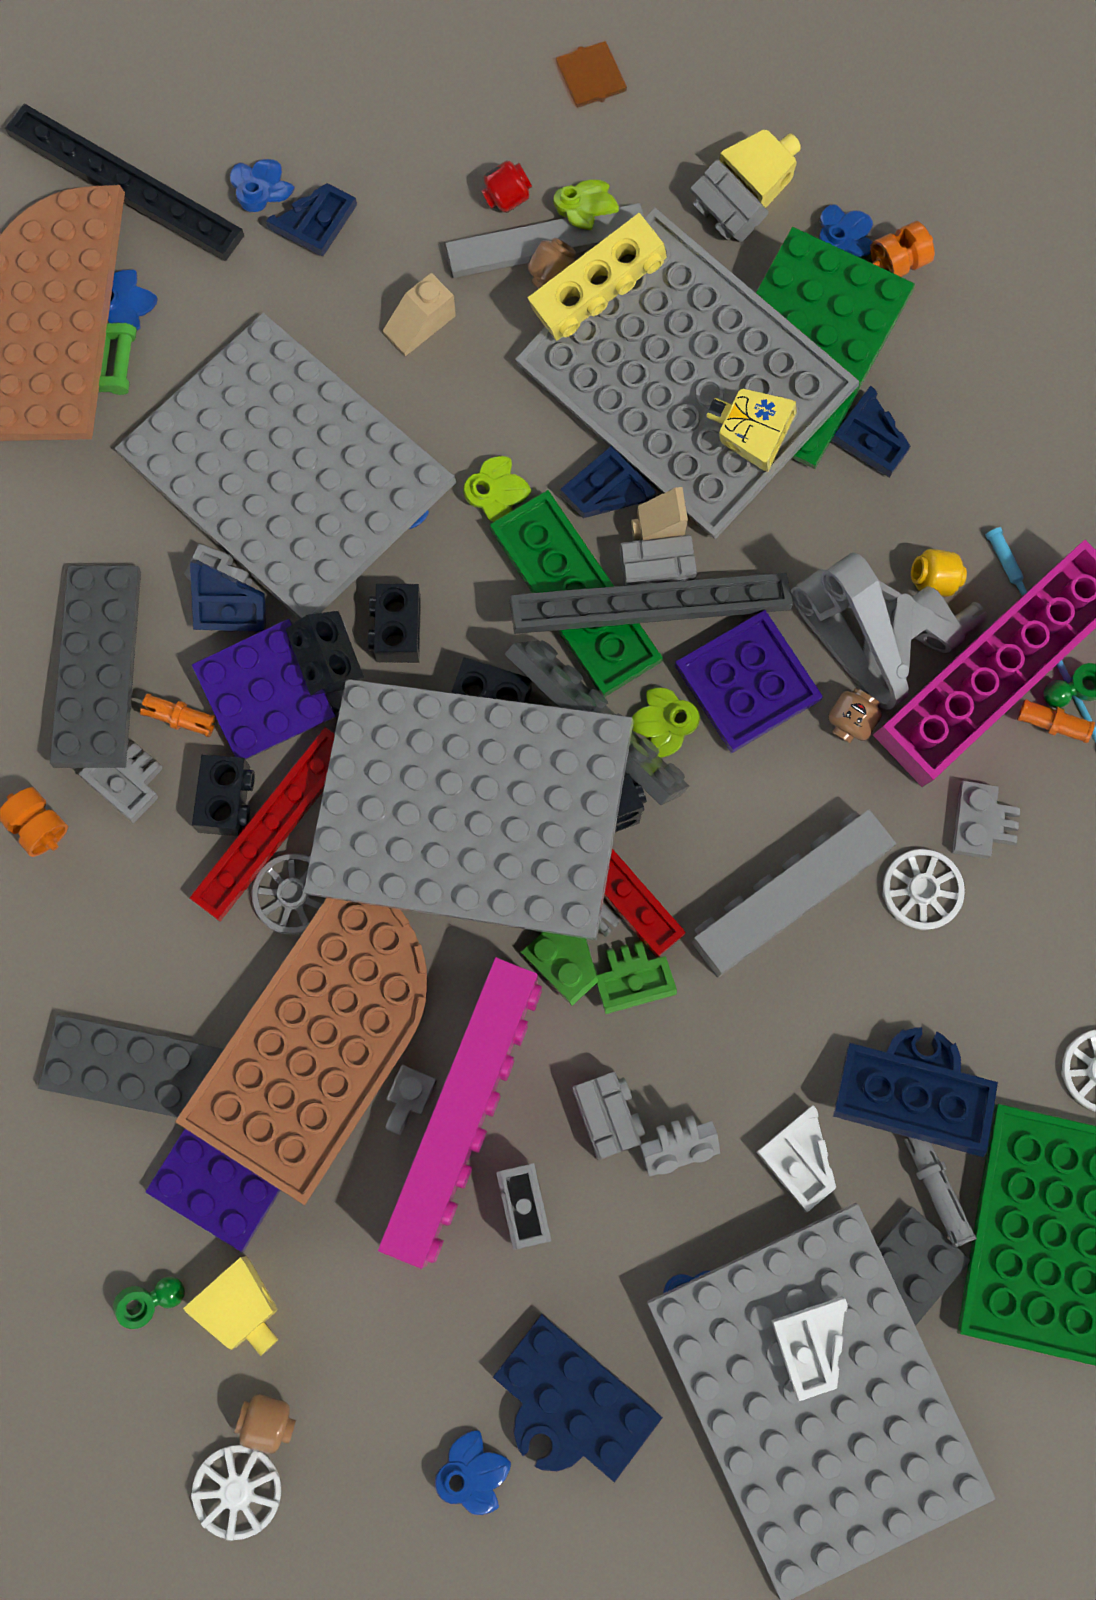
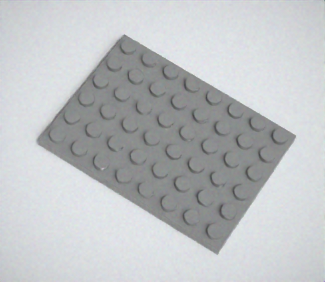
(662, 356)
(285, 467)
(470, 808)
(843, 1470)

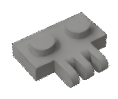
(126, 787)
(982, 821)
(680, 1146)

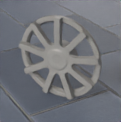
(289, 894)

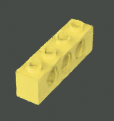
(576, 280)

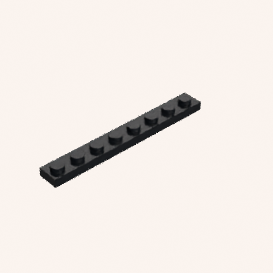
(140, 189)

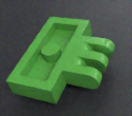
(634, 979)

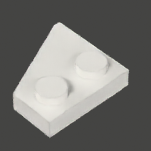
(801, 1160)
(812, 1346)

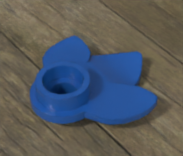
(259, 184)
(846, 230)
(129, 300)
(478, 1472)

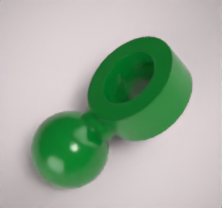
(1059, 693)
(167, 1294)

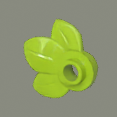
(585, 202)
(501, 487)
(659, 722)

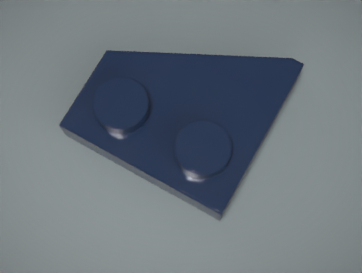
(315, 218)
(873, 435)
(606, 486)
(224, 602)

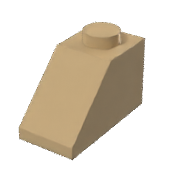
(420, 314)
(661, 516)

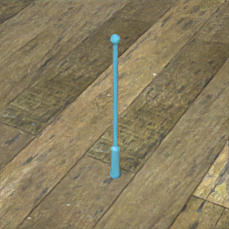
(1016, 577)

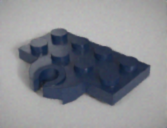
(917, 1093)
(573, 1404)

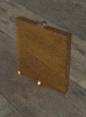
(591, 74)

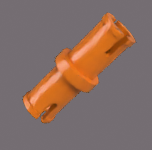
(178, 715)
(1056, 721)

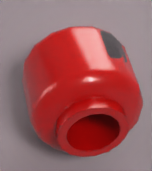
(506, 186)

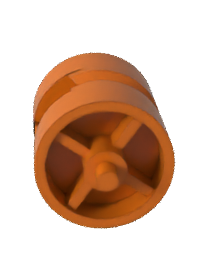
(906, 250)
(35, 825)

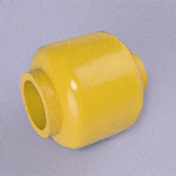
(939, 570)

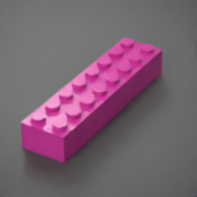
(995, 669)
(459, 1115)

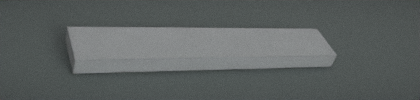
(519, 244)

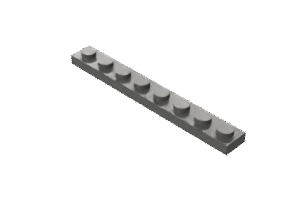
(649, 603)

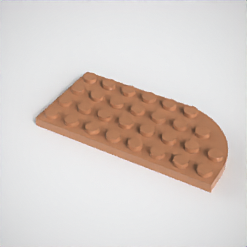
(56, 312)
(314, 1047)

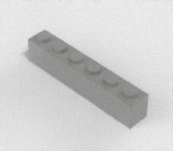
(793, 892)

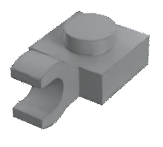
(219, 561)
(409, 1093)

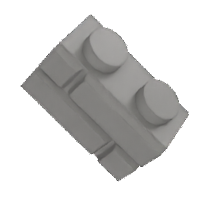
(728, 201)
(658, 560)
(607, 1115)
(523, 1206)

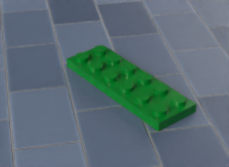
(554, 559)

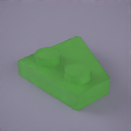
(563, 963)

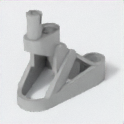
(885, 625)

